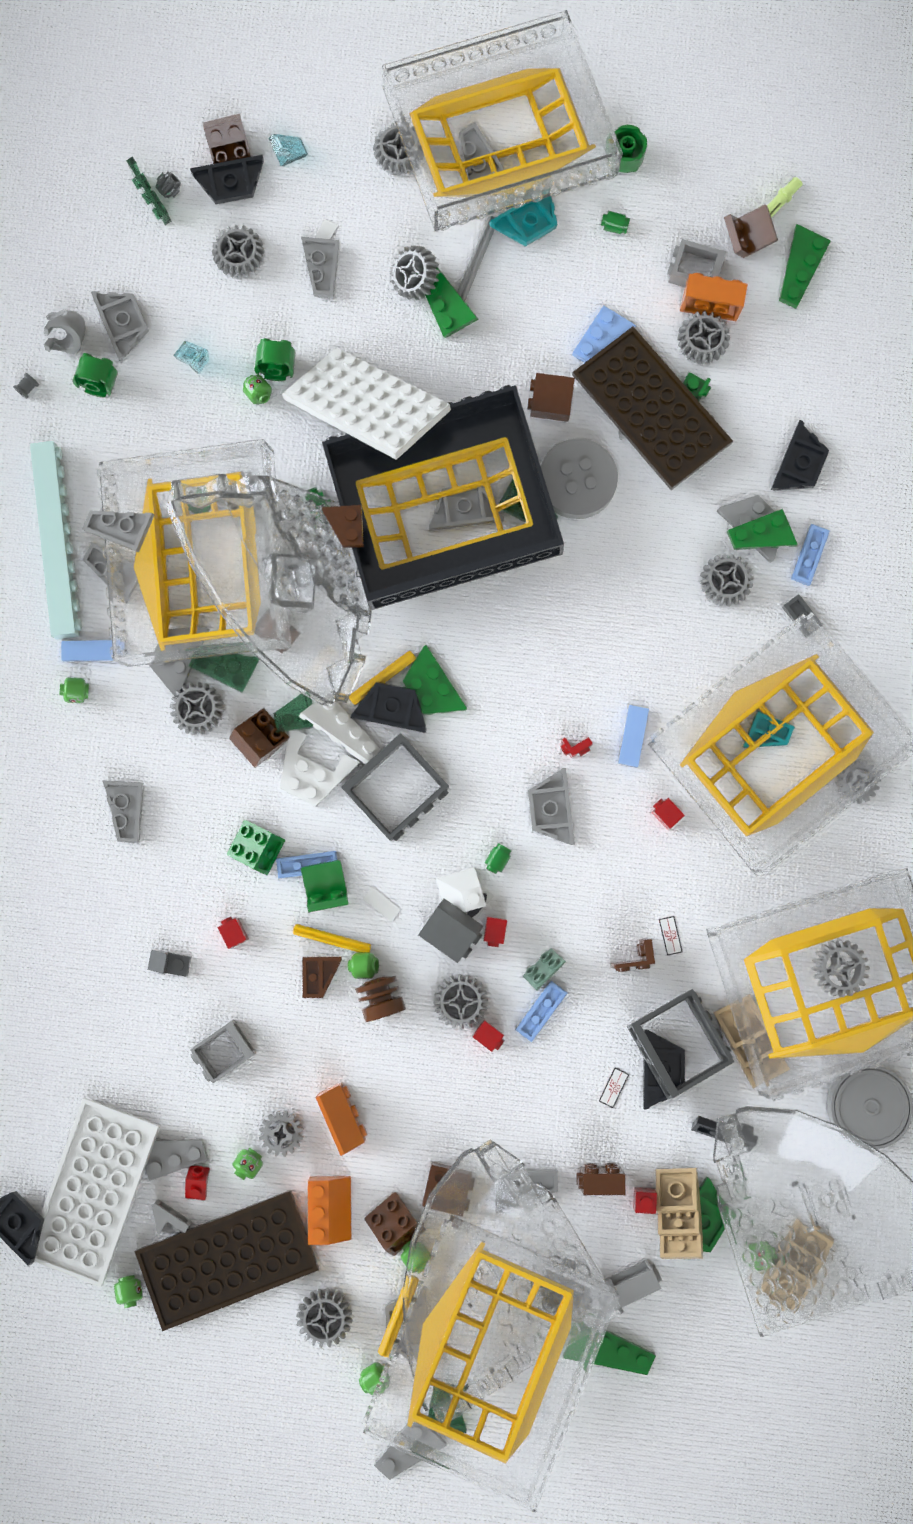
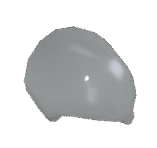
(74, 327)

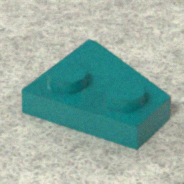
(761, 725)

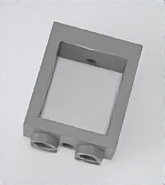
(680, 278)
(239, 1038)
(635, 1282)

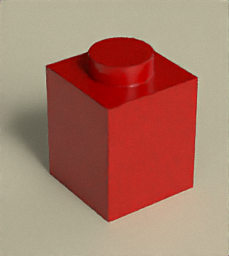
(667, 813)
(495, 931)
(232, 932)
(488, 1036)
(645, 1200)

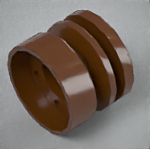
(380, 998)

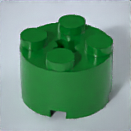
(633, 147)
(275, 359)
(95, 375)

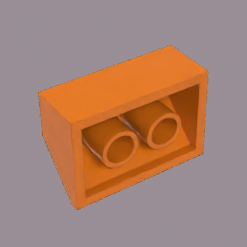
(714, 295)
(341, 1118)
(329, 1209)

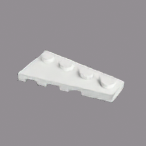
(341, 729)

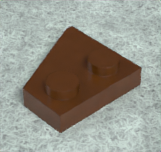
(346, 524)
(317, 975)

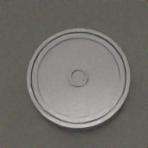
(579, 478)
(871, 1106)

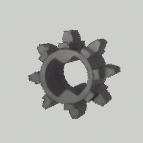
(168, 185)

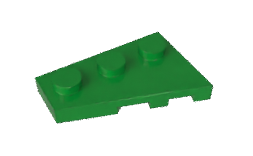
(767, 531)

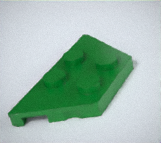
(432, 685)
(711, 1218)

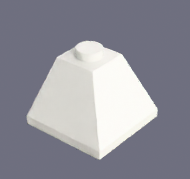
(462, 889)

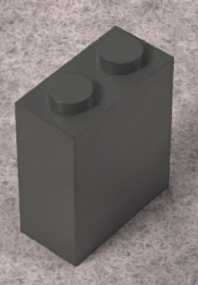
(451, 931)

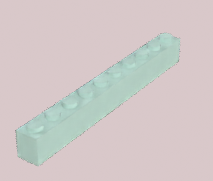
(55, 540)

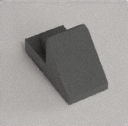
(169, 963)

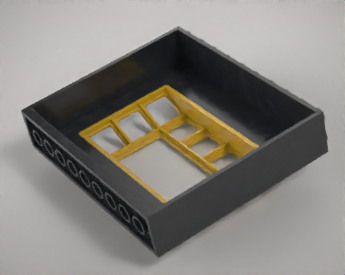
(464, 434)

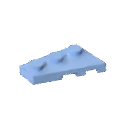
(602, 331)

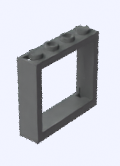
(374, 763)
(713, 1034)

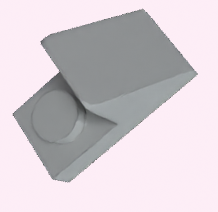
(165, 1214)

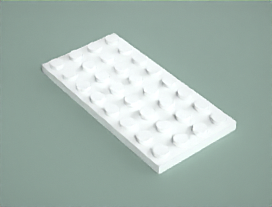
(367, 402)
(94, 1191)

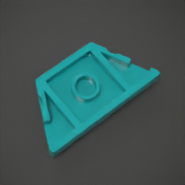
(527, 222)

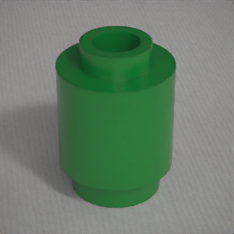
(615, 222)
(498, 858)

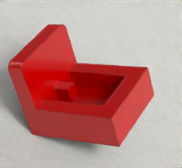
(581, 748)
(196, 1182)

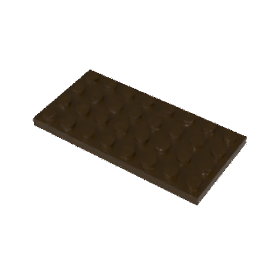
(652, 408)
(226, 1260)

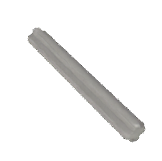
(476, 259)

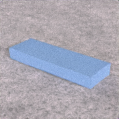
(810, 555)
(86, 650)
(633, 736)
(292, 865)
(541, 1011)

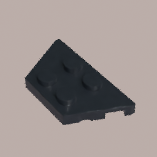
(230, 179)
(801, 461)
(392, 707)
(674, 1062)
(20, 1226)

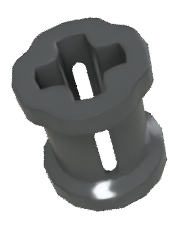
(26, 385)

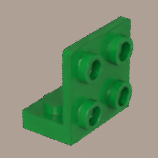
(255, 847)
(324, 886)

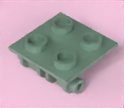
(544, 969)

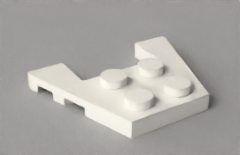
(308, 779)

